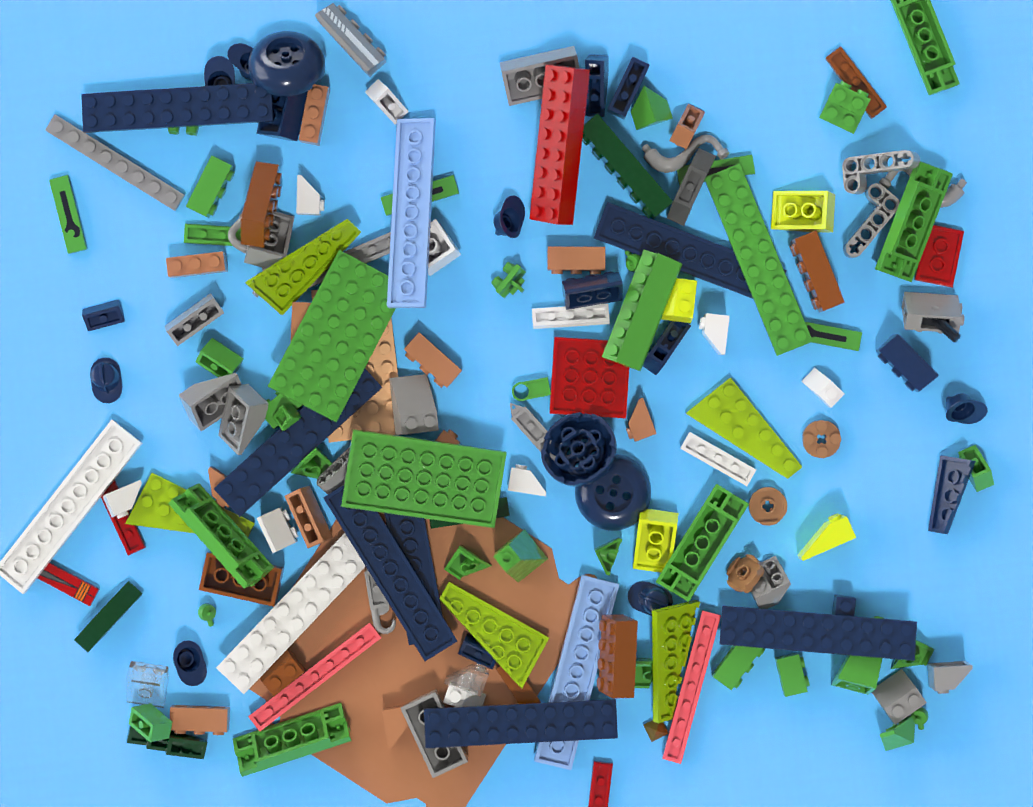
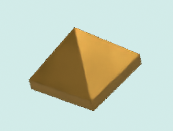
(655, 730)

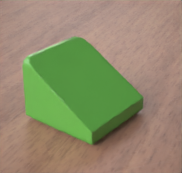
(286, 416)

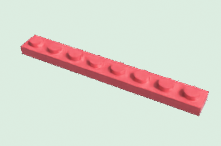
(314, 676)
(691, 686)

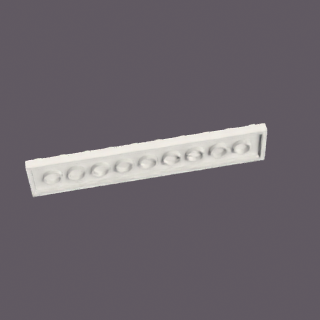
(68, 506)
(292, 615)

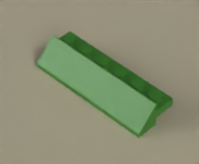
(927, 44)
(913, 221)
(642, 310)
(221, 535)
(702, 542)
(291, 739)

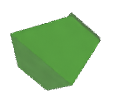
(650, 109)
(313, 464)
(607, 554)
(465, 563)
(922, 656)
(643, 672)
(899, 735)

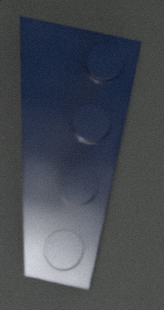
(949, 489)

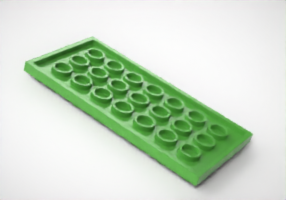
(335, 337)
(423, 478)

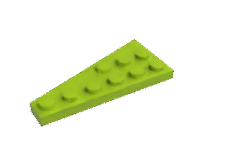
(295, 273)
(738, 421)
(155, 512)
(502, 636)
(669, 653)

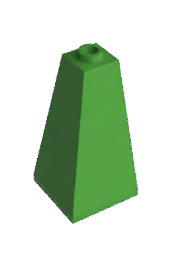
(520, 556)
(858, 673)

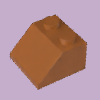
(282, 672)

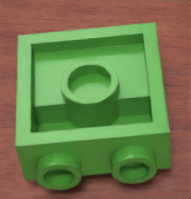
(845, 107)

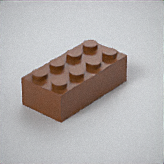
(260, 204)
(817, 272)
(219, 581)
(617, 656)

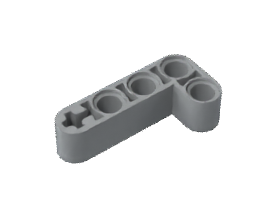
(880, 166)
(869, 224)
(335, 474)

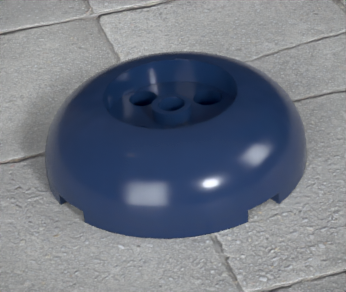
(273, 64)
(568, 434)
(625, 512)

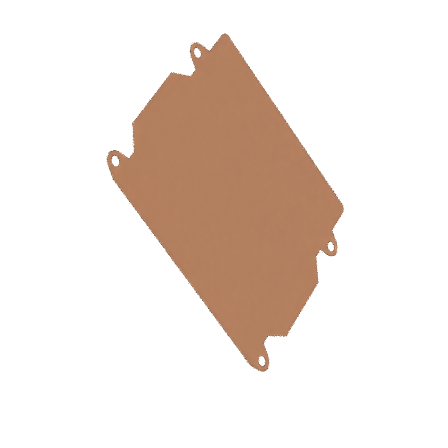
(396, 674)

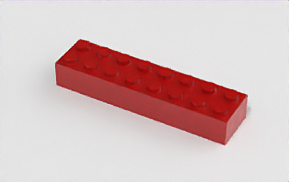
(559, 144)

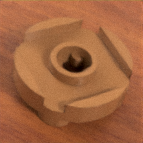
(821, 428)
(759, 513)
(745, 582)

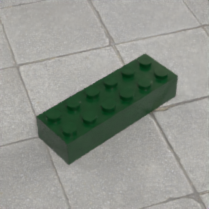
(625, 167)

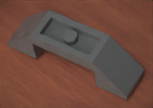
(690, 186)

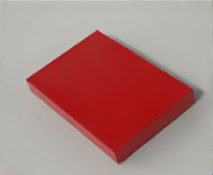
(940, 257)

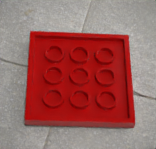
(586, 380)

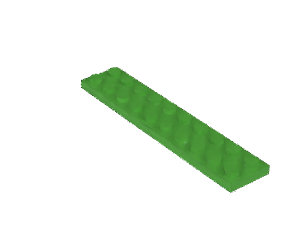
(758, 259)

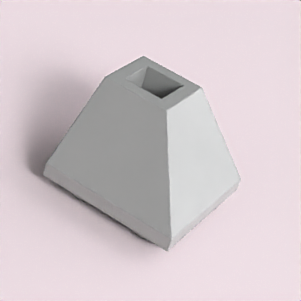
(771, 585)

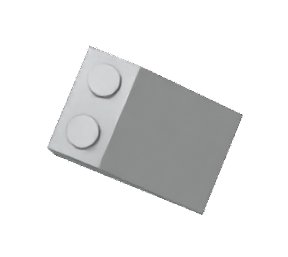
(276, 247)
(206, 400)
(413, 405)
(242, 416)

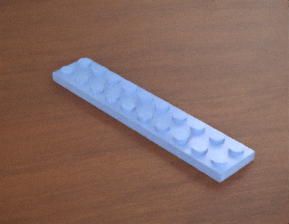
(411, 213)
(578, 660)

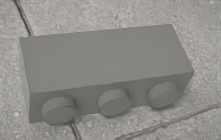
(194, 319)

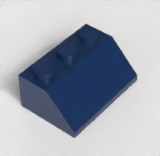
(287, 118)
(592, 290)
(906, 363)

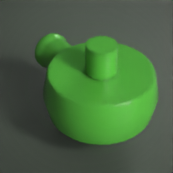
(632, 261)
(206, 613)
(921, 717)

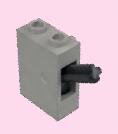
(933, 313)

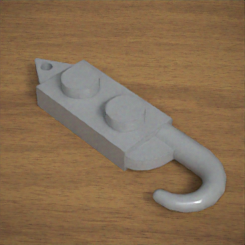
(529, 426)
(378, 604)

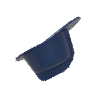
(239, 56)
(219, 72)
(510, 218)
(106, 380)
(964, 409)
(648, 597)
(189, 663)

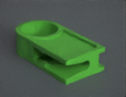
(536, 388)

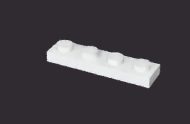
(560, 317)
(718, 459)

